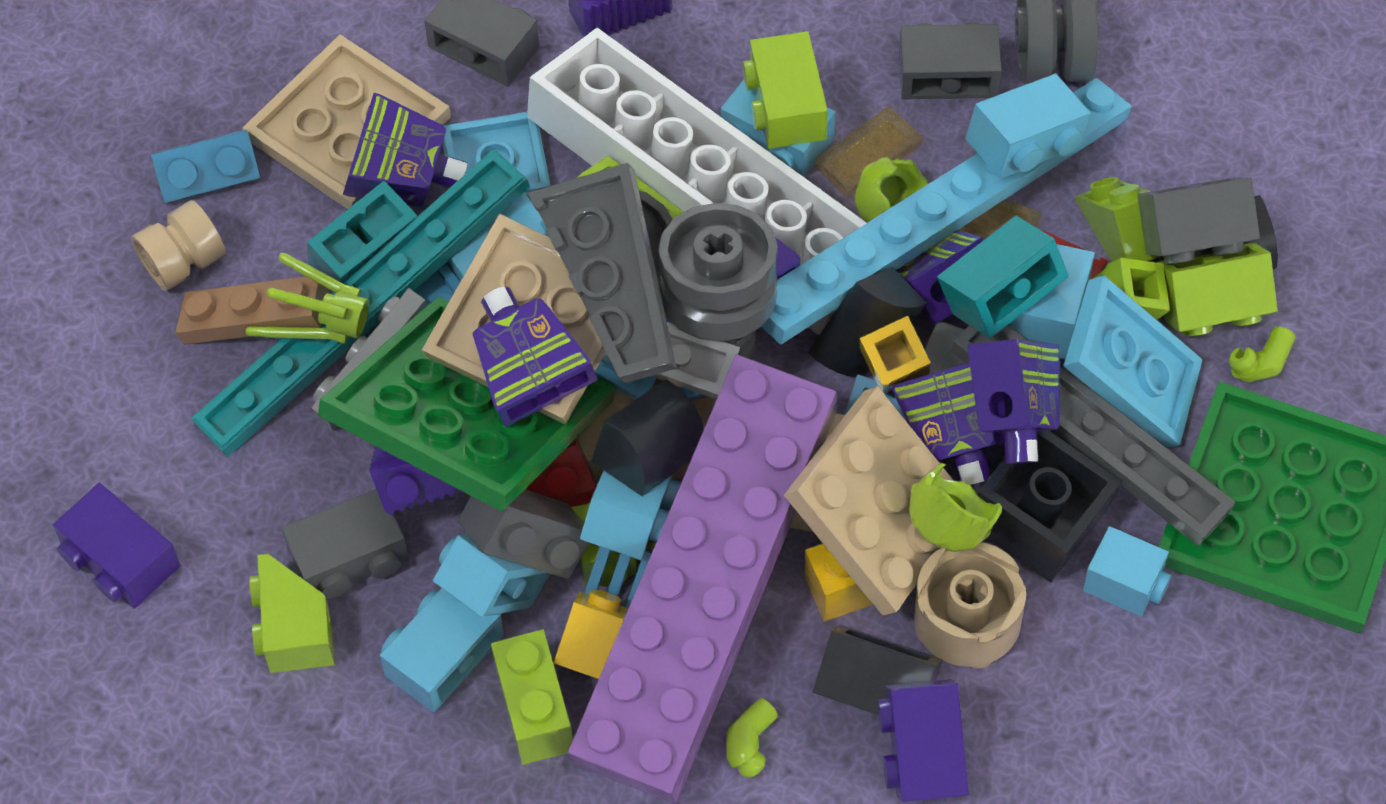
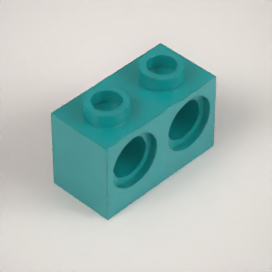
(359, 233)

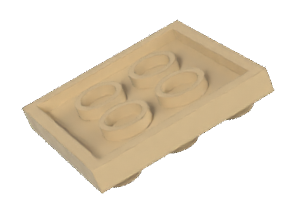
(322, 112)
(532, 270)
(860, 496)

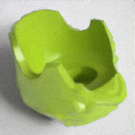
(885, 185)
(950, 512)

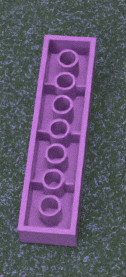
(703, 581)

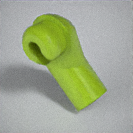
(1263, 364)
(743, 738)

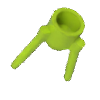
(341, 313)

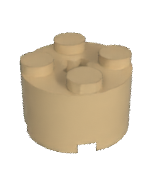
(969, 605)

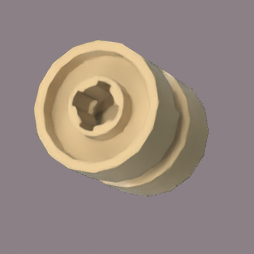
(184, 242)

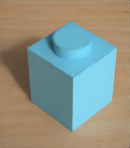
(1127, 572)

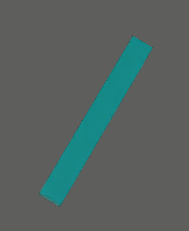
(399, 265)

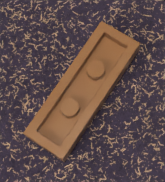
(229, 310)

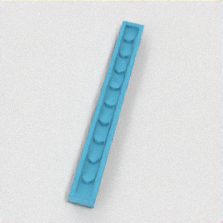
(917, 225)

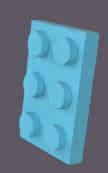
(1133, 362)

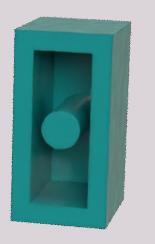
(1003, 276)

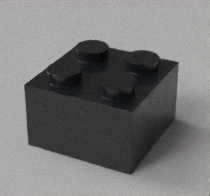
(1048, 504)

